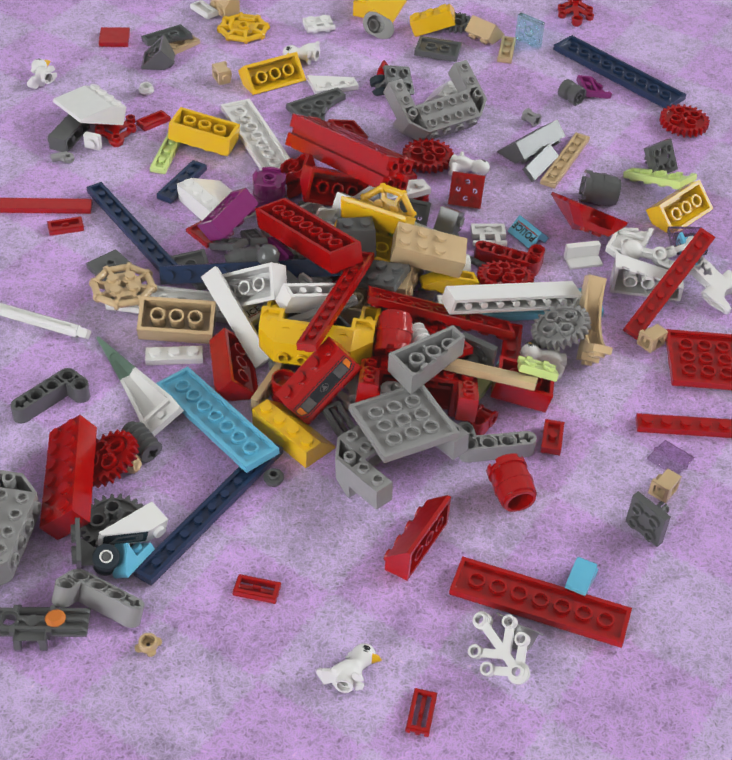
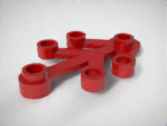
(576, 18)
(117, 139)

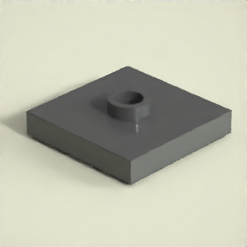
(111, 259)

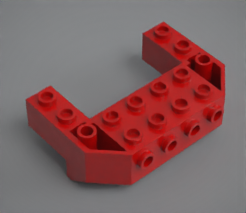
(451, 390)

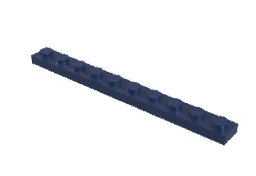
(130, 226)
(192, 272)
(199, 522)

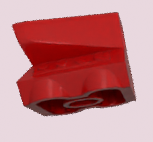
(293, 171)

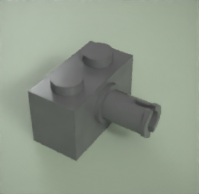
(449, 220)

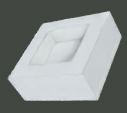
(92, 140)

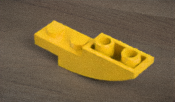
(438, 281)

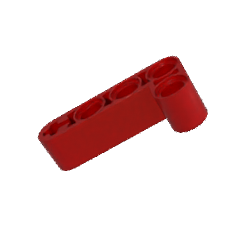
(490, 251)

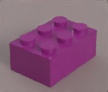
(228, 214)

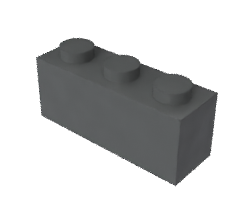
(67, 134)

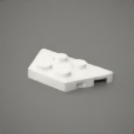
(624, 234)

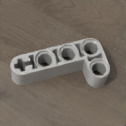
(492, 446)
(99, 596)

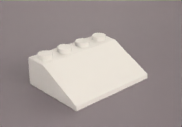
(92, 106)
(202, 195)

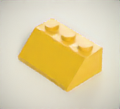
(432, 19)

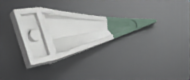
(149, 400)

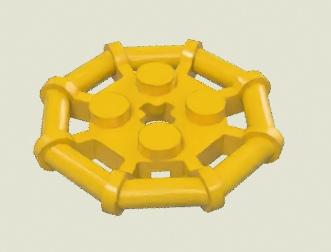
(243, 27)
(389, 203)

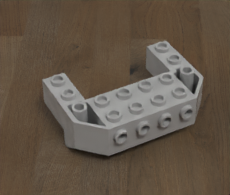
(440, 115)
(356, 463)
(17, 520)

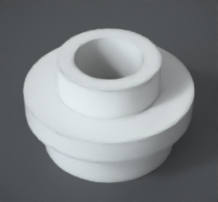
(146, 88)

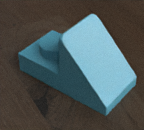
(131, 558)
(581, 576)

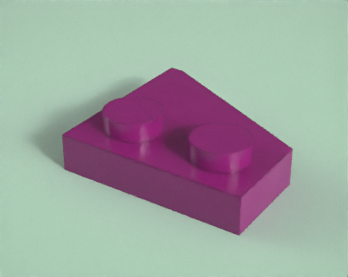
(592, 87)

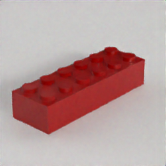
(68, 477)

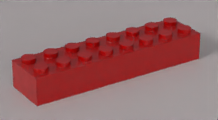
(309, 235)

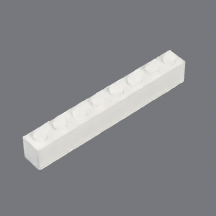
(509, 297)

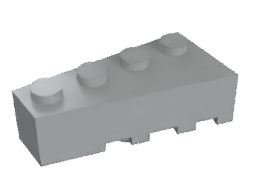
(425, 358)

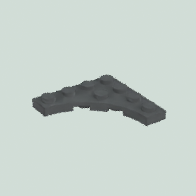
(317, 104)

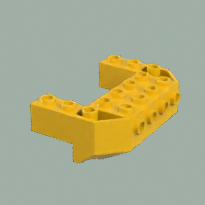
(280, 335)

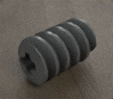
(148, 444)

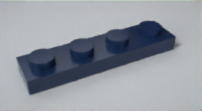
(169, 192)

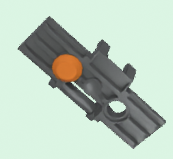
(42, 623)

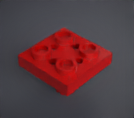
(466, 189)

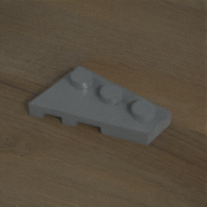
(173, 34)

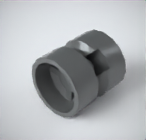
(572, 92)

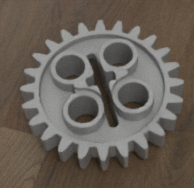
(561, 326)

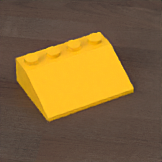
(386, 8)

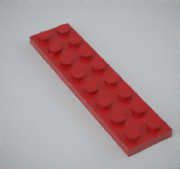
(435, 311)
(541, 601)

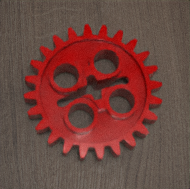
(684, 120)
(428, 155)
(503, 273)
(113, 456)

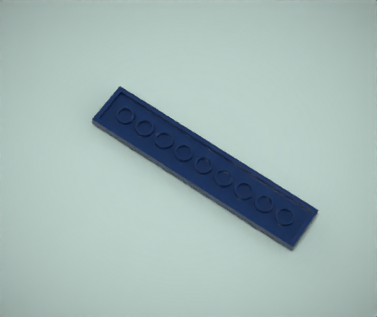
(619, 72)

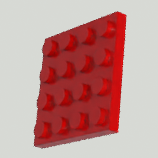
(700, 359)

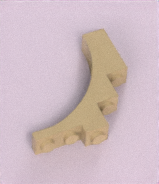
(593, 346)

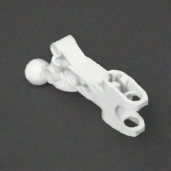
(715, 283)

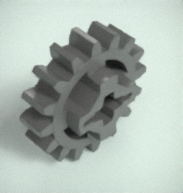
(461, 23)

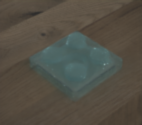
(529, 30)

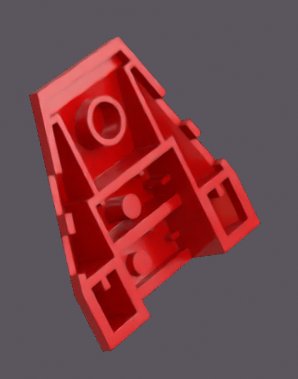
(587, 218)

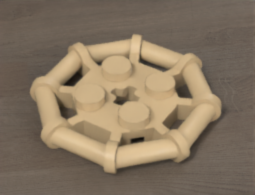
(113, 285)

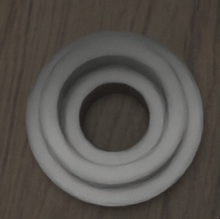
(273, 477)

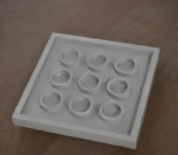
(403, 422)

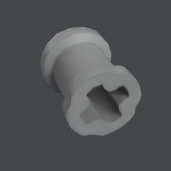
(531, 117)

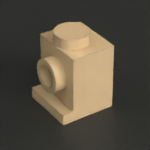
(221, 73)
(652, 338)
(665, 485)

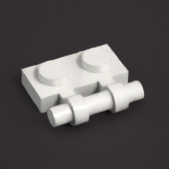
(318, 24)
(494, 232)

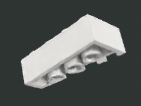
(637, 277)

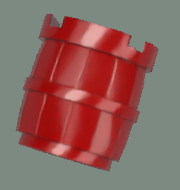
(392, 331)
(512, 482)

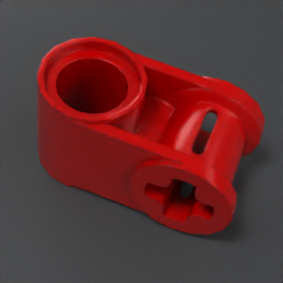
(484, 420)

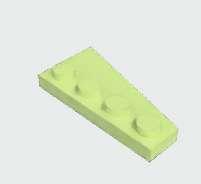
(661, 178)

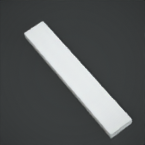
(235, 316)

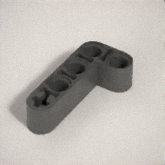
(49, 392)

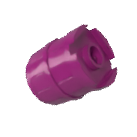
(268, 185)

